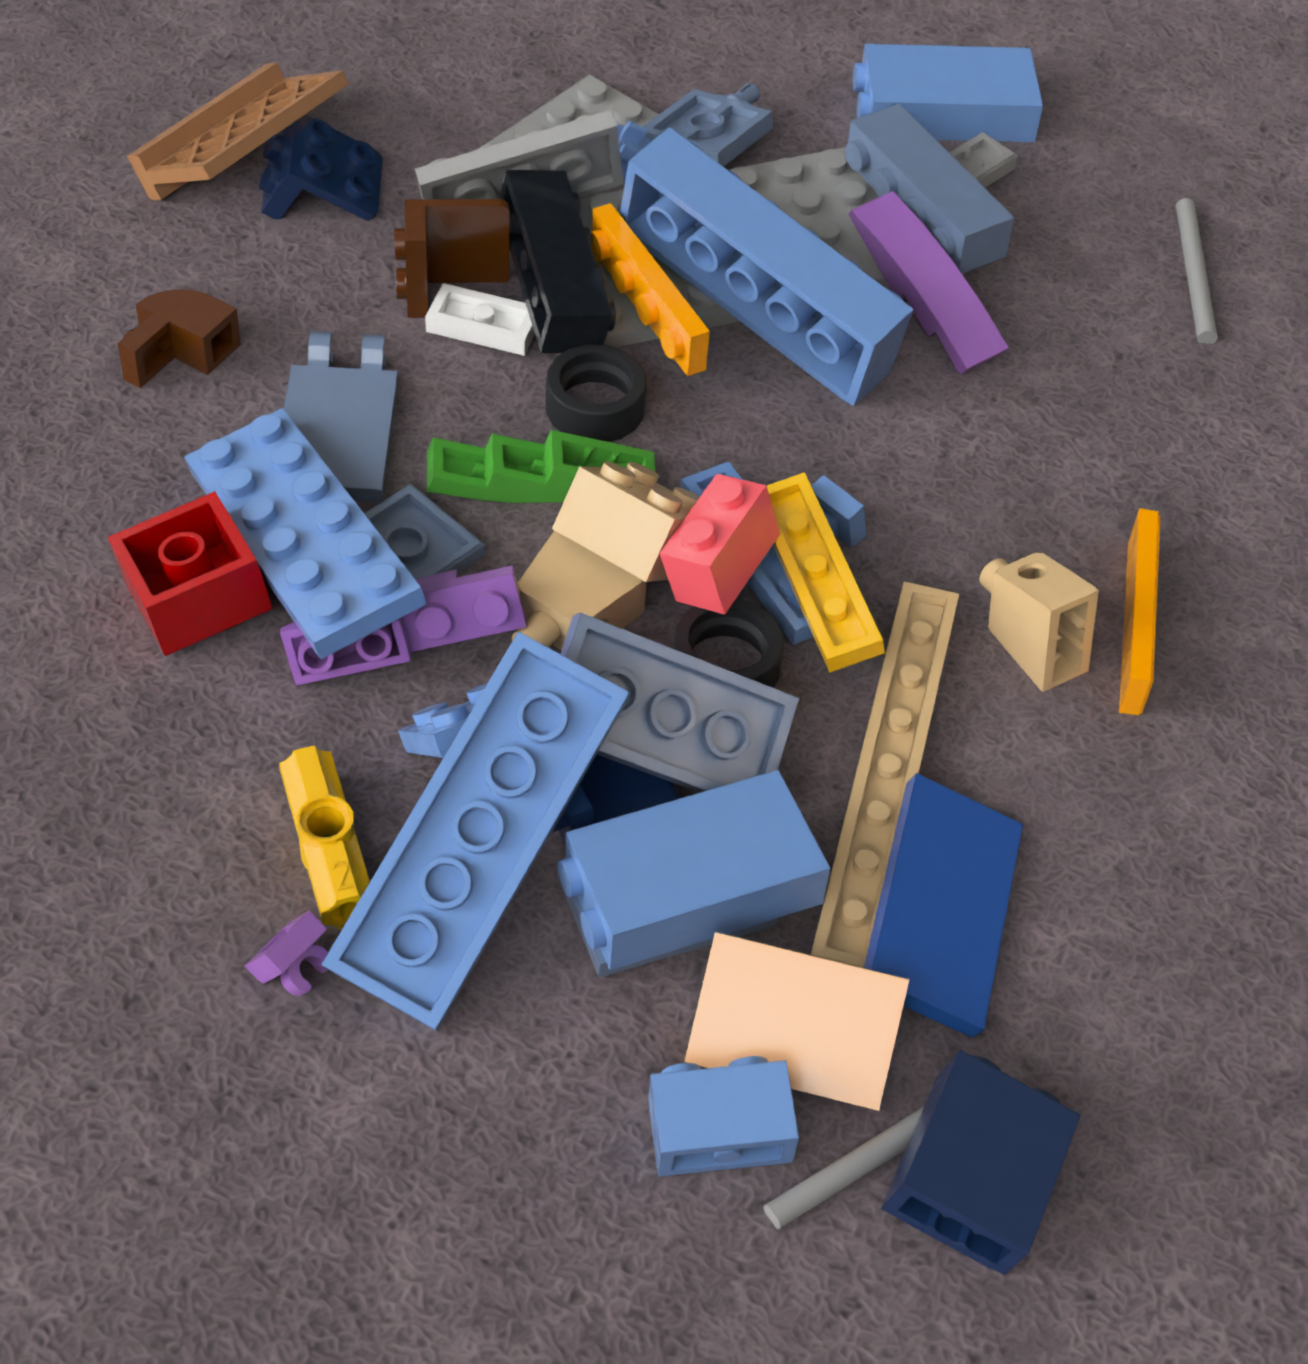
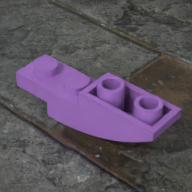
(454, 613)

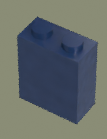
(982, 1162)

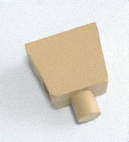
(572, 581)
(1042, 616)

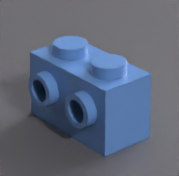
(722, 1116)

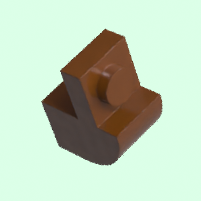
(180, 327)

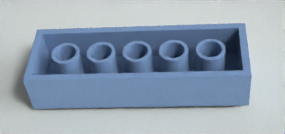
(763, 266)

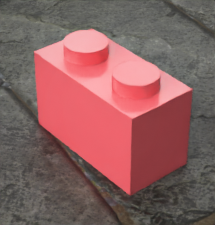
(720, 543)

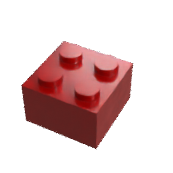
(190, 573)

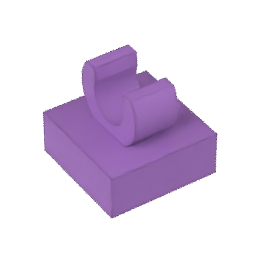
(287, 951)

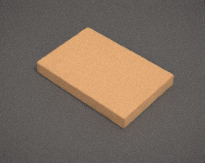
(816, 1013)

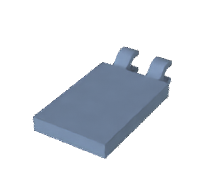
(346, 412)

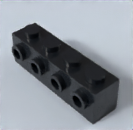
(556, 261)

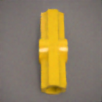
(318, 811)

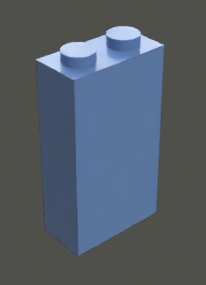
(953, 89)
(693, 869)

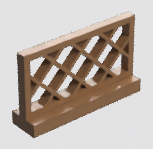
(229, 127)

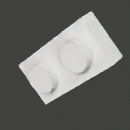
(480, 319)

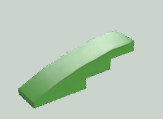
(521, 469)

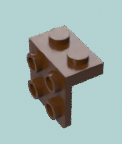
(450, 245)

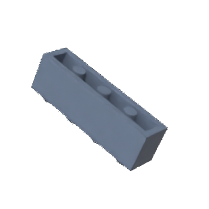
(903, 157)

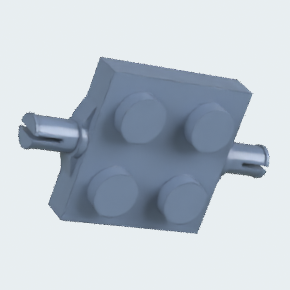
(716, 123)

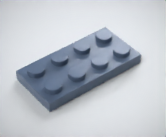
(682, 713)

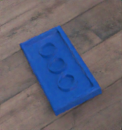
(945, 903)

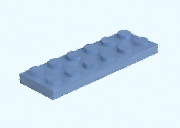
(306, 533)
(476, 831)

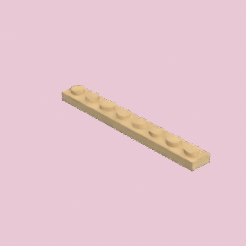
(886, 763)

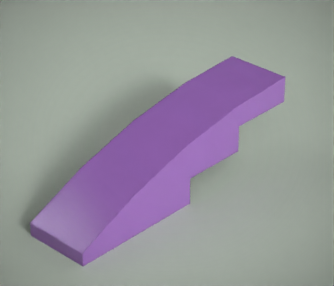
(930, 281)

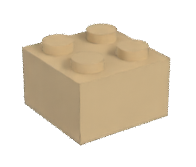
(624, 516)

